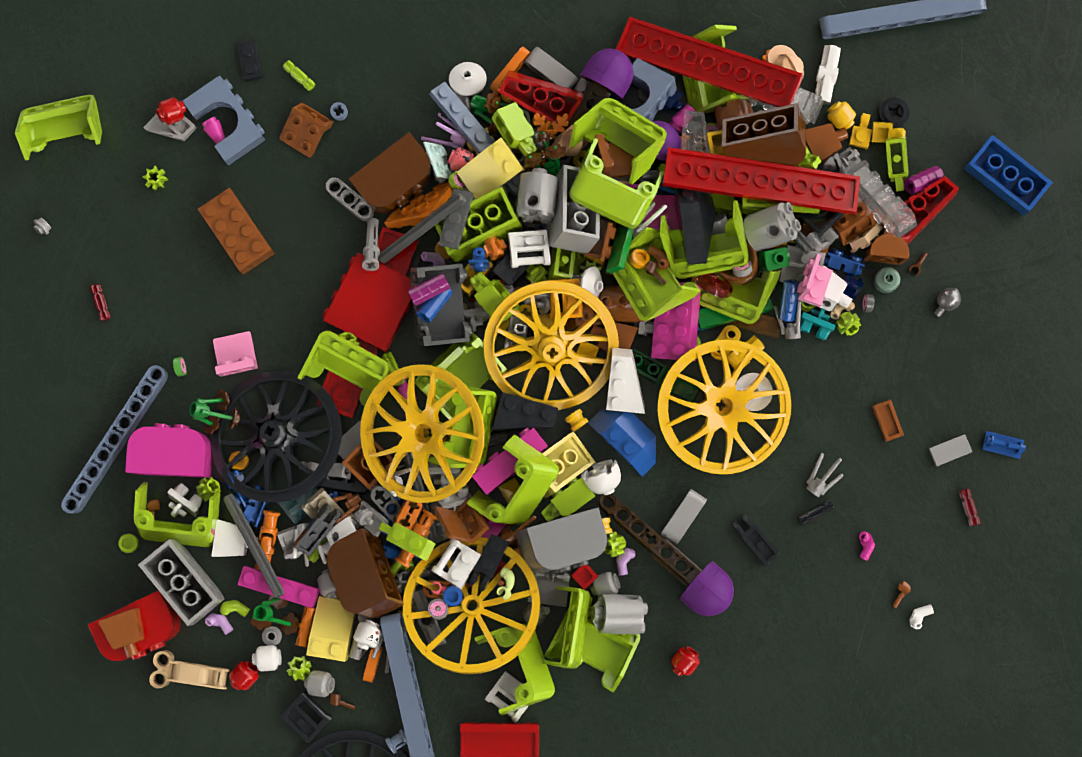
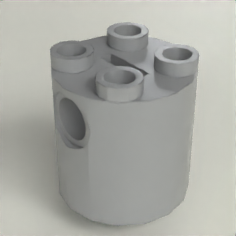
(537, 196)
(771, 227)
(619, 614)

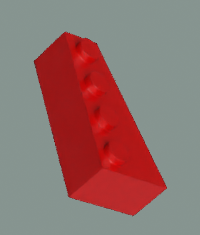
(928, 204)

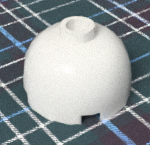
(603, 477)

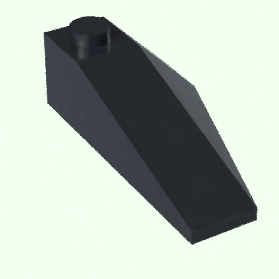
(696, 221)

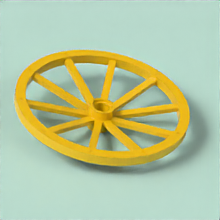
(500, 659)

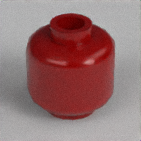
(170, 111)
(685, 661)
(243, 675)

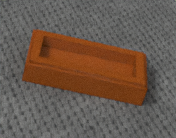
(887, 420)

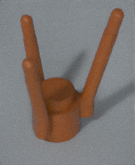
(352, 504)
(510, 536)

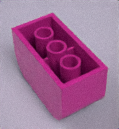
(169, 452)

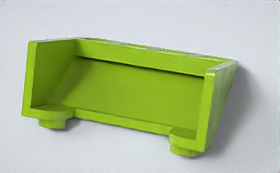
(646, 292)
(745, 300)
(346, 361)
(575, 628)
(600, 650)

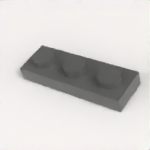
(455, 222)

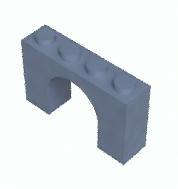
(656, 83)
(219, 94)

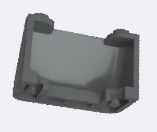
(449, 323)

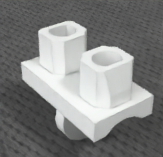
(191, 506)

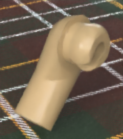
(836, 312)

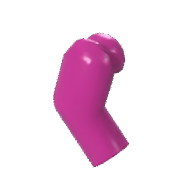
(867, 544)

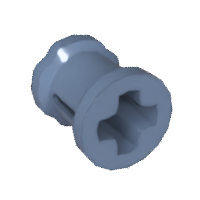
(397, 740)

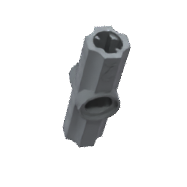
(420, 604)

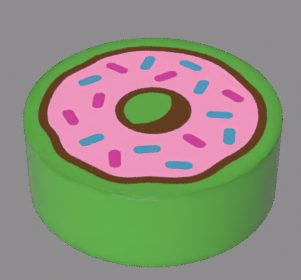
(179, 366)

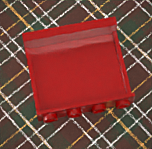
(370, 303)
(499, 739)

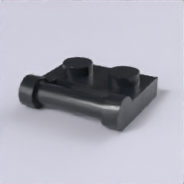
(301, 721)

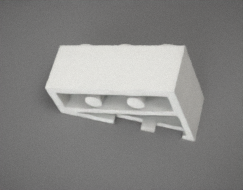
(624, 385)

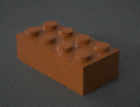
(236, 231)

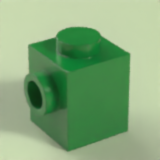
(773, 259)

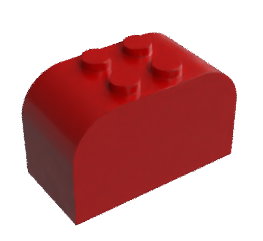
(159, 625)

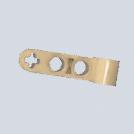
(187, 673)

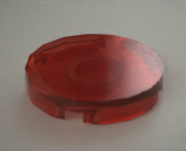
(714, 286)

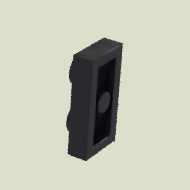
(249, 60)

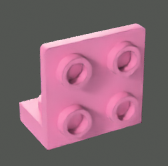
(815, 282)
(234, 354)

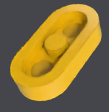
(724, 335)

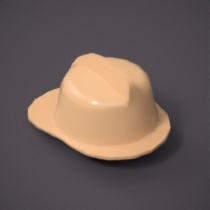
(785, 57)
(564, 140)

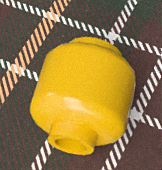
(841, 115)

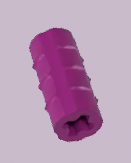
(923, 179)
(429, 289)

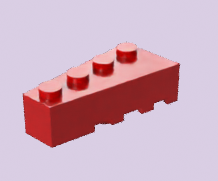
(540, 96)

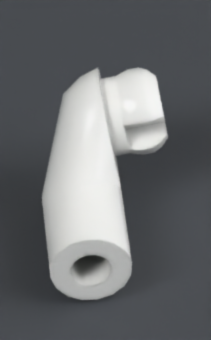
(918, 615)

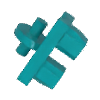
(824, 327)

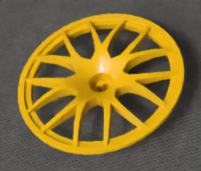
(548, 338)
(727, 416)
(415, 433)

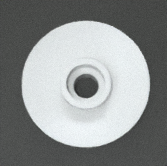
(467, 85)
(592, 281)
(760, 402)

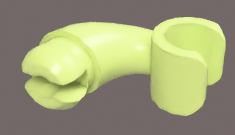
(509, 580)

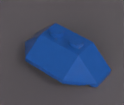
(627, 437)

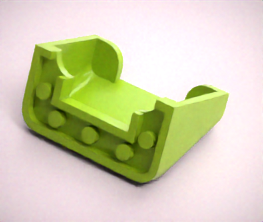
(465, 362)

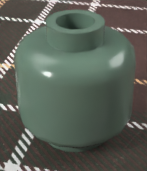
(882, 284)

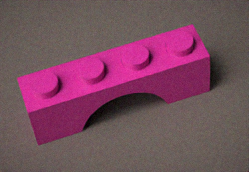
(293, 591)

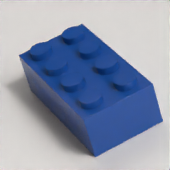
(1008, 175)

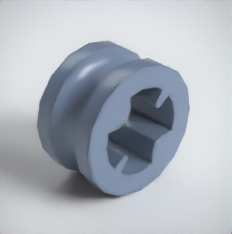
(344, 109)

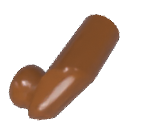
(660, 256)

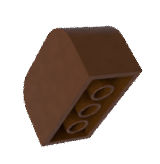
(767, 136)
(394, 176)
(363, 575)

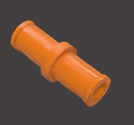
(305, 626)

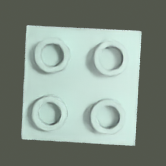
(438, 160)

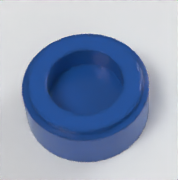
(452, 595)

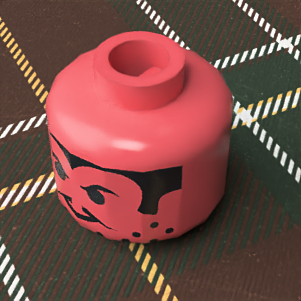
(459, 158)

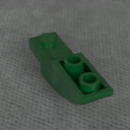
(656, 372)

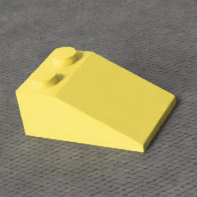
(490, 169)
(571, 460)
(331, 630)

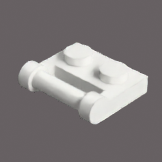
(528, 242)
(462, 566)
(506, 685)

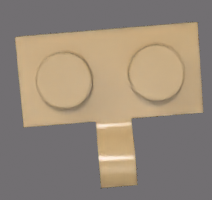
(865, 239)

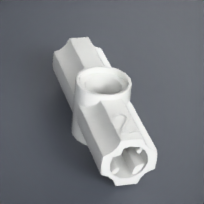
(827, 73)

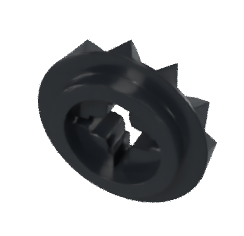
(893, 103)

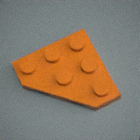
(420, 207)

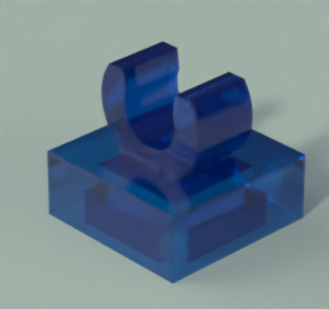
(673, 102)
(853, 286)

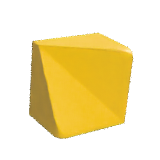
(587, 349)
(509, 489)

